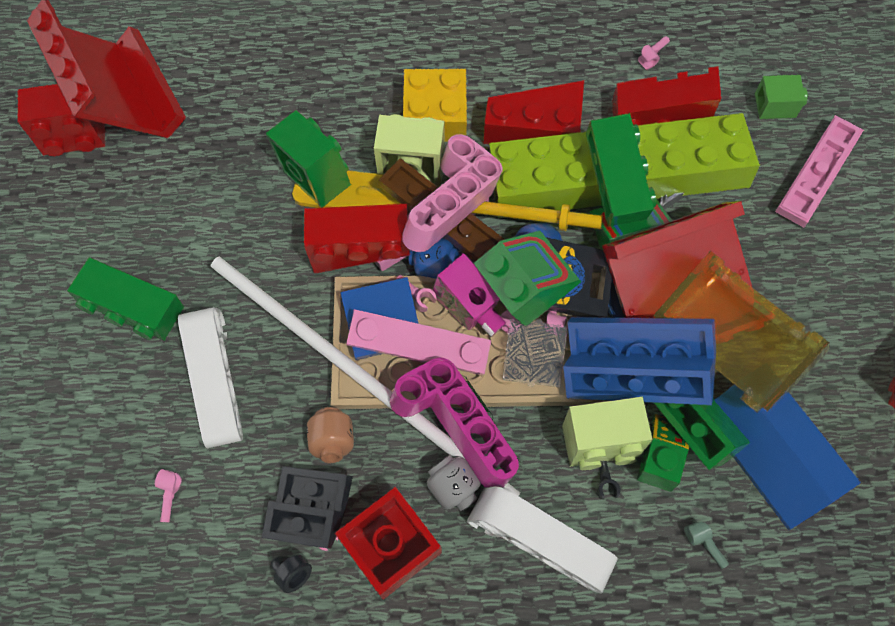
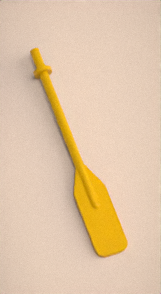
(366, 191)

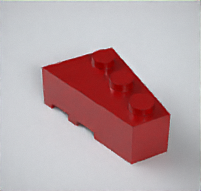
(668, 100)
(534, 113)
(354, 235)

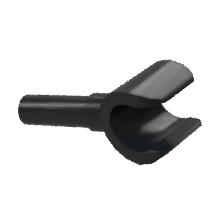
(606, 479)

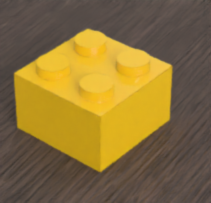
(438, 96)

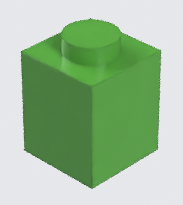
(780, 96)

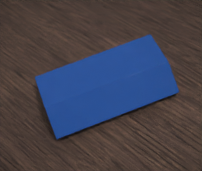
(641, 358)
(787, 458)

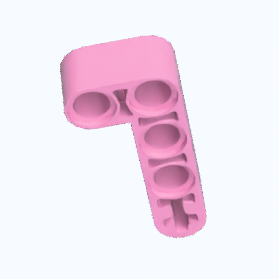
(471, 182)

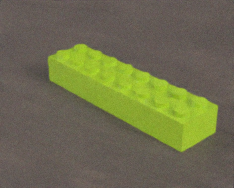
(680, 156)

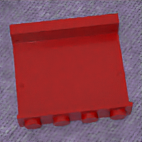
(107, 79)
(657, 260)

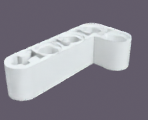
(210, 376)
(543, 537)

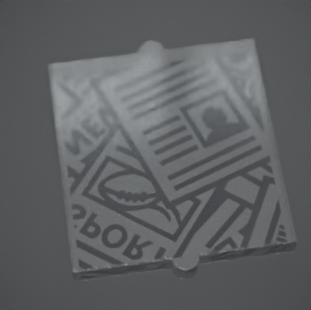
(535, 353)

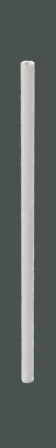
(334, 355)

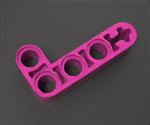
(458, 425)

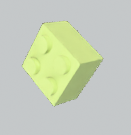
(414, 141)
(606, 432)

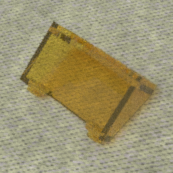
(755, 340)

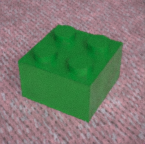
(309, 157)

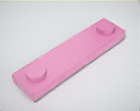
(819, 171)
(417, 341)

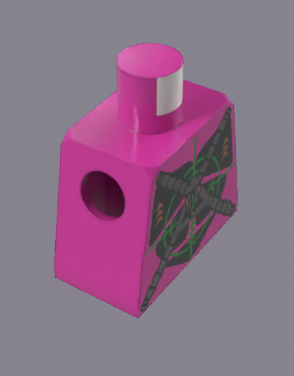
(459, 287)

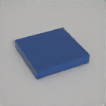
(385, 299)

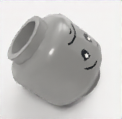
(453, 483)

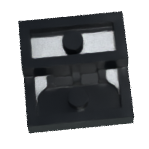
(307, 507)

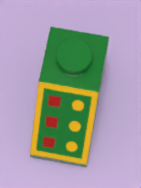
(664, 456)

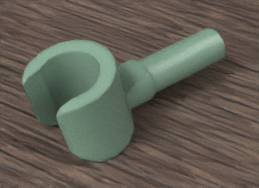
(701, 532)

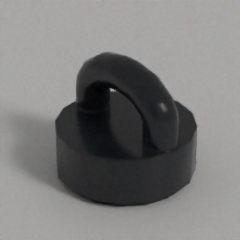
(291, 572)

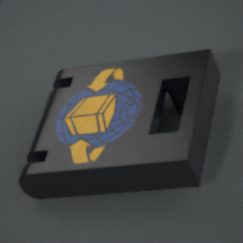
(584, 262)

